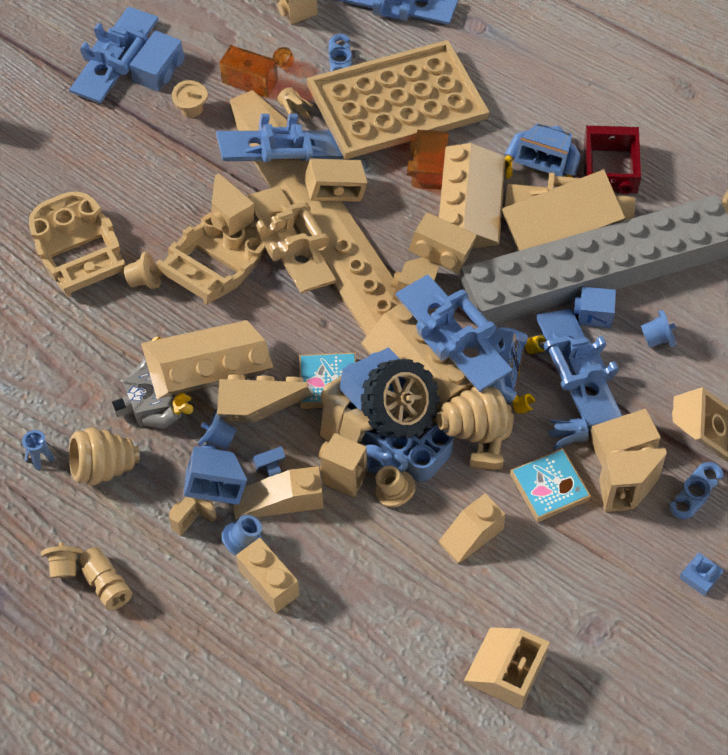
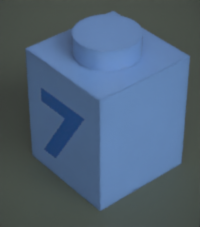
(595, 307)

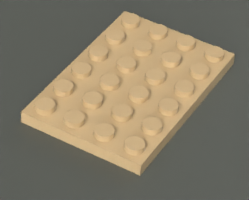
(394, 96)

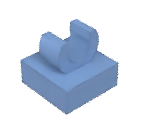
(269, 461)
(701, 574)

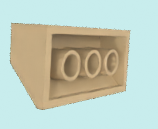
(473, 191)
(399, 333)
(204, 357)

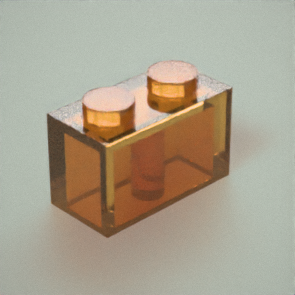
(248, 71)
(428, 159)

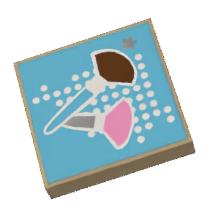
(321, 370)
(550, 485)

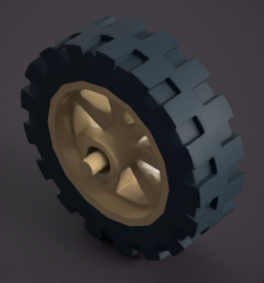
(424, 394)

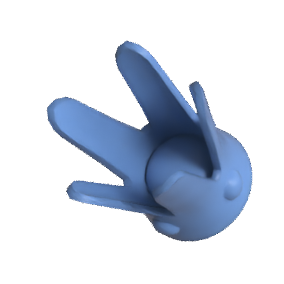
(575, 430)
(35, 444)

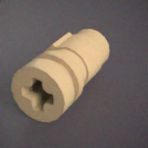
(101, 574)

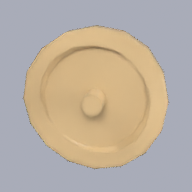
(189, 97)
(142, 272)
(394, 487)
(62, 560)

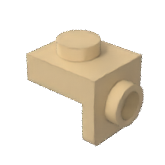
(185, 513)

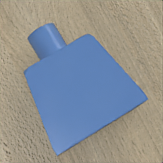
(214, 475)

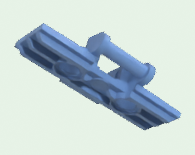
(435, 11)
(128, 34)
(277, 143)
(447, 336)
(568, 342)

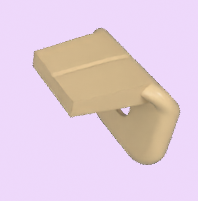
(339, 418)

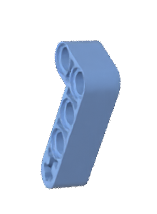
(415, 450)

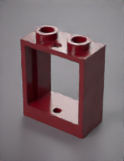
(623, 139)

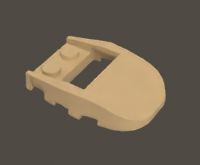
(69, 223)
(238, 252)

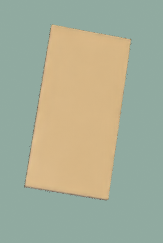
(564, 211)

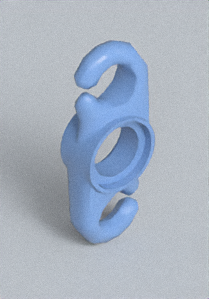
(336, 50)
(383, 459)
(695, 502)

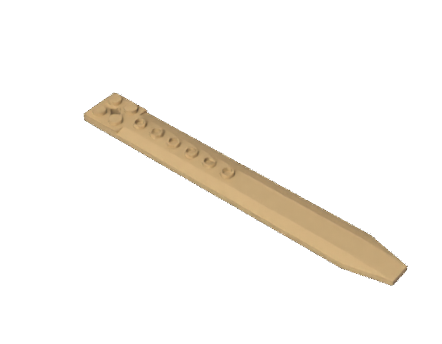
(358, 270)

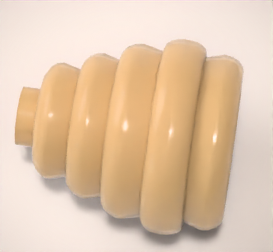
(475, 415)
(100, 456)

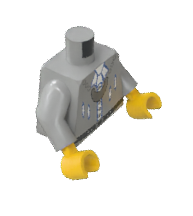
(144, 403)

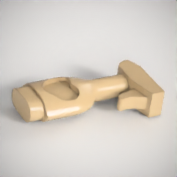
(492, 459)

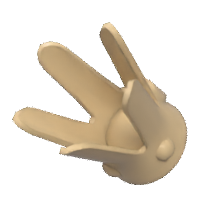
(291, 99)

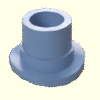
(659, 331)
(217, 432)
(241, 534)

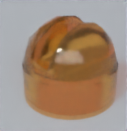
(281, 56)

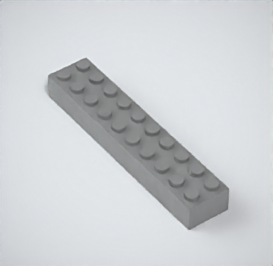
(598, 258)

